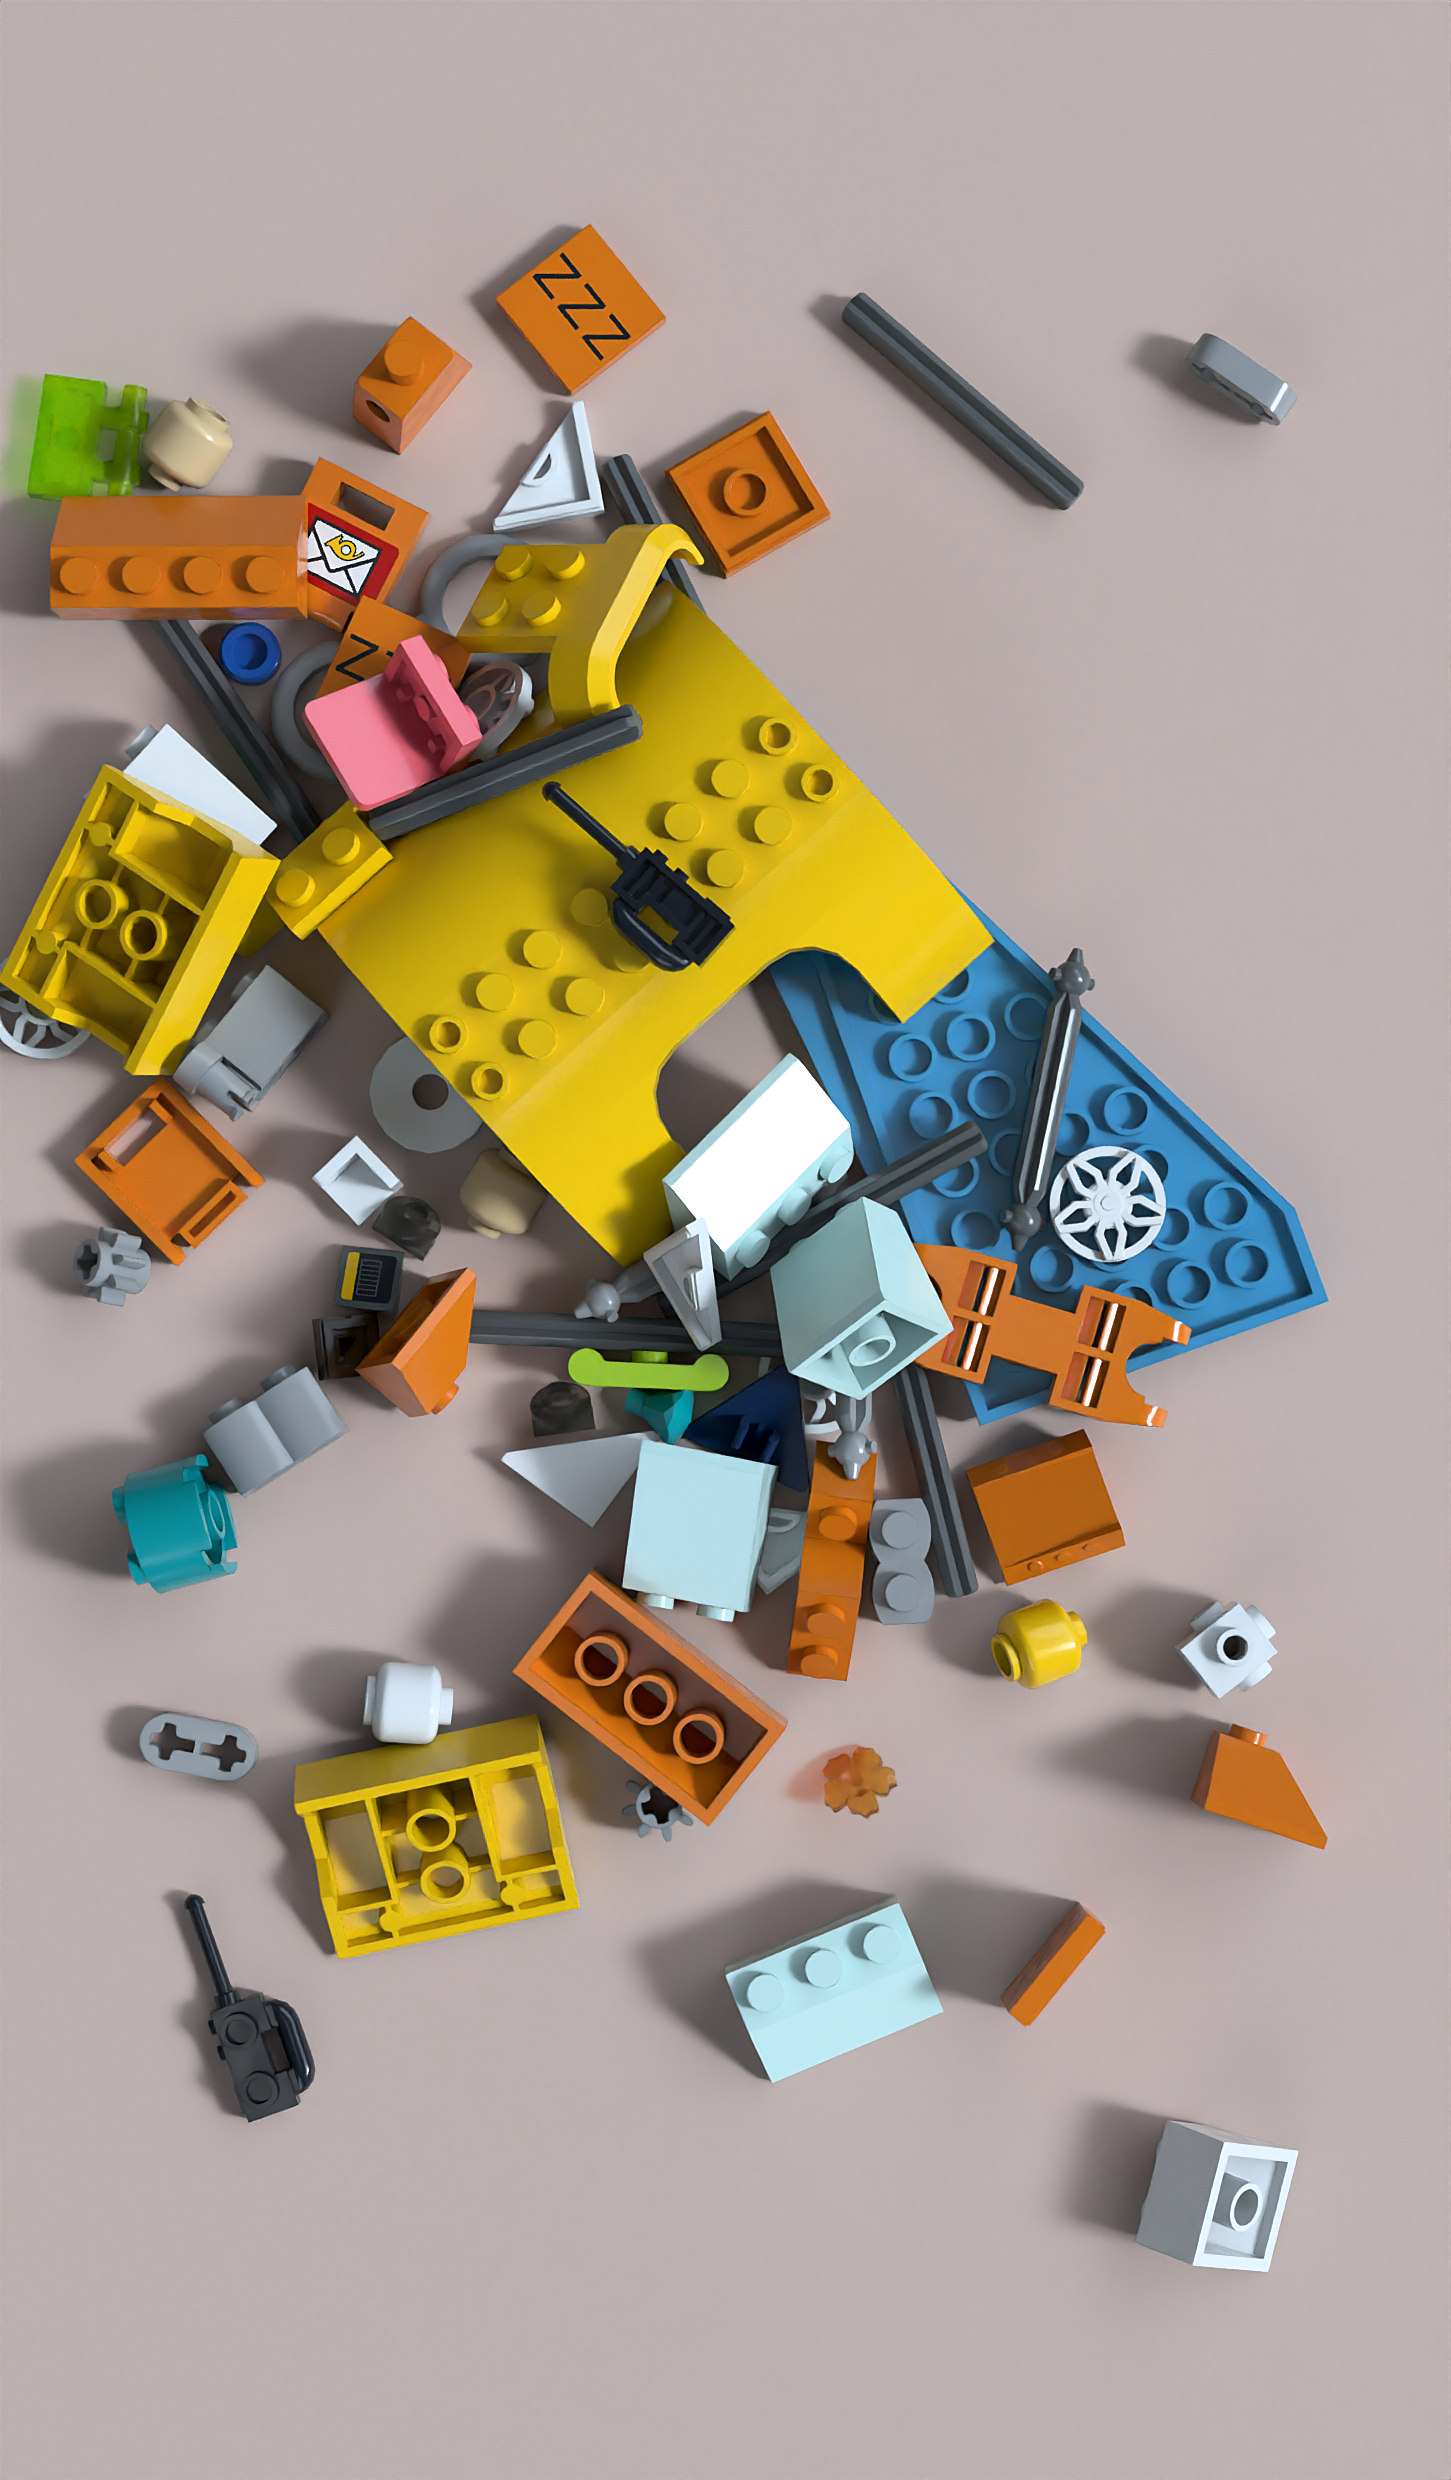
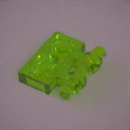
(70, 435)

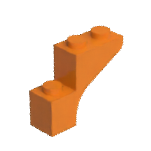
(831, 1568)

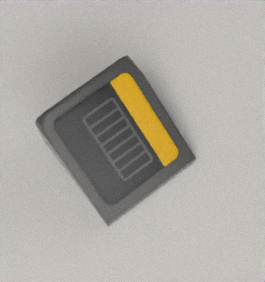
(369, 1279)

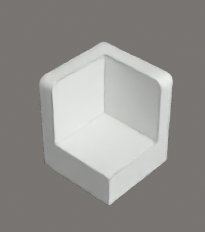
(358, 1181)

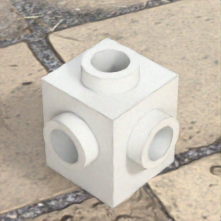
(1205, 1652)

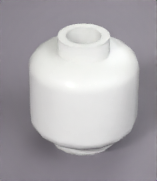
(406, 1703)

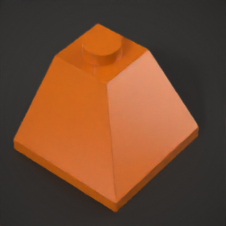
(425, 1346)
(1254, 1787)

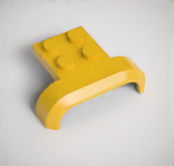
(575, 606)

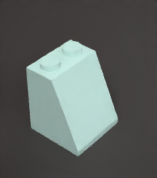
(856, 1301)
(697, 1529)

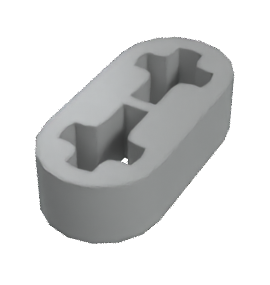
(1241, 379)
(195, 1761)

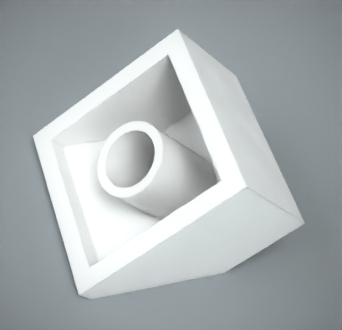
(1216, 2197)

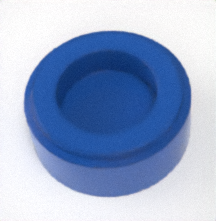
(250, 654)

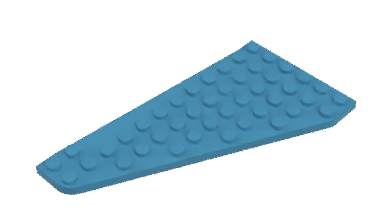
(1227, 1241)

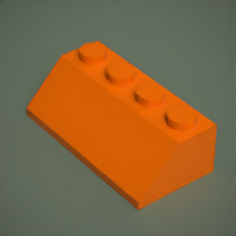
(180, 558)
(651, 1696)

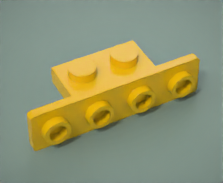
(317, 878)

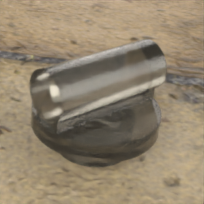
(409, 1224)
(561, 1409)

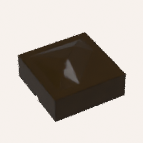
(343, 1343)

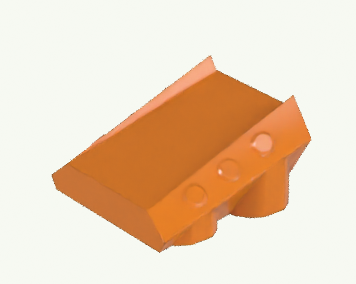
(1045, 1507)

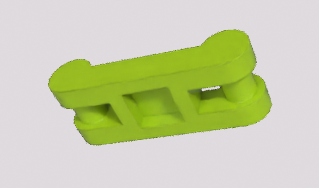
(648, 1371)

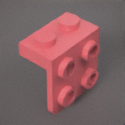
(394, 728)

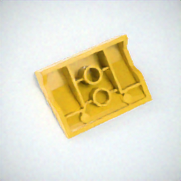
(138, 921)
(436, 1837)

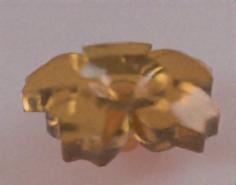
(857, 1782)

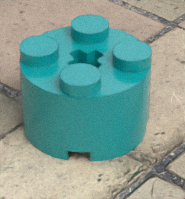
(176, 1525)

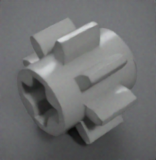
(111, 1266)
(650, 1817)

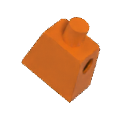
(408, 382)

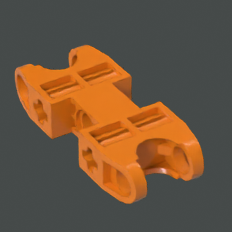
(1045, 1336)

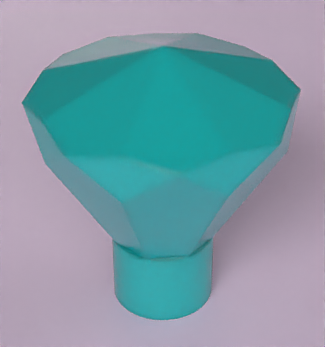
(664, 1411)

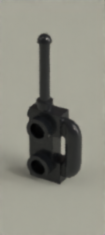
(653, 884)
(243, 2044)

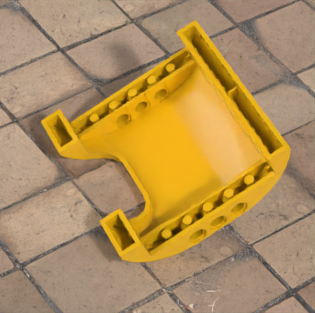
(502, 942)

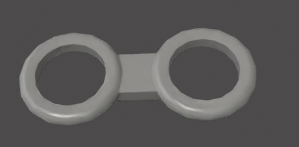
(321, 656)

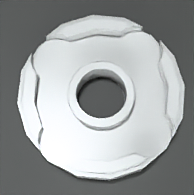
(403, 1119)

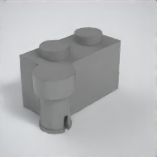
(251, 1043)

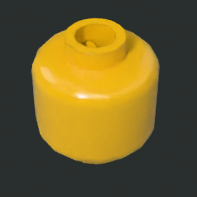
(1038, 1644)

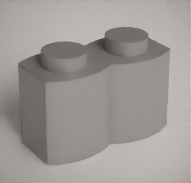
(273, 1430)
(901, 1579)

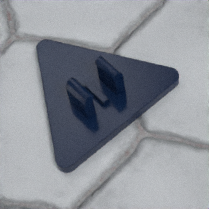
(760, 1426)

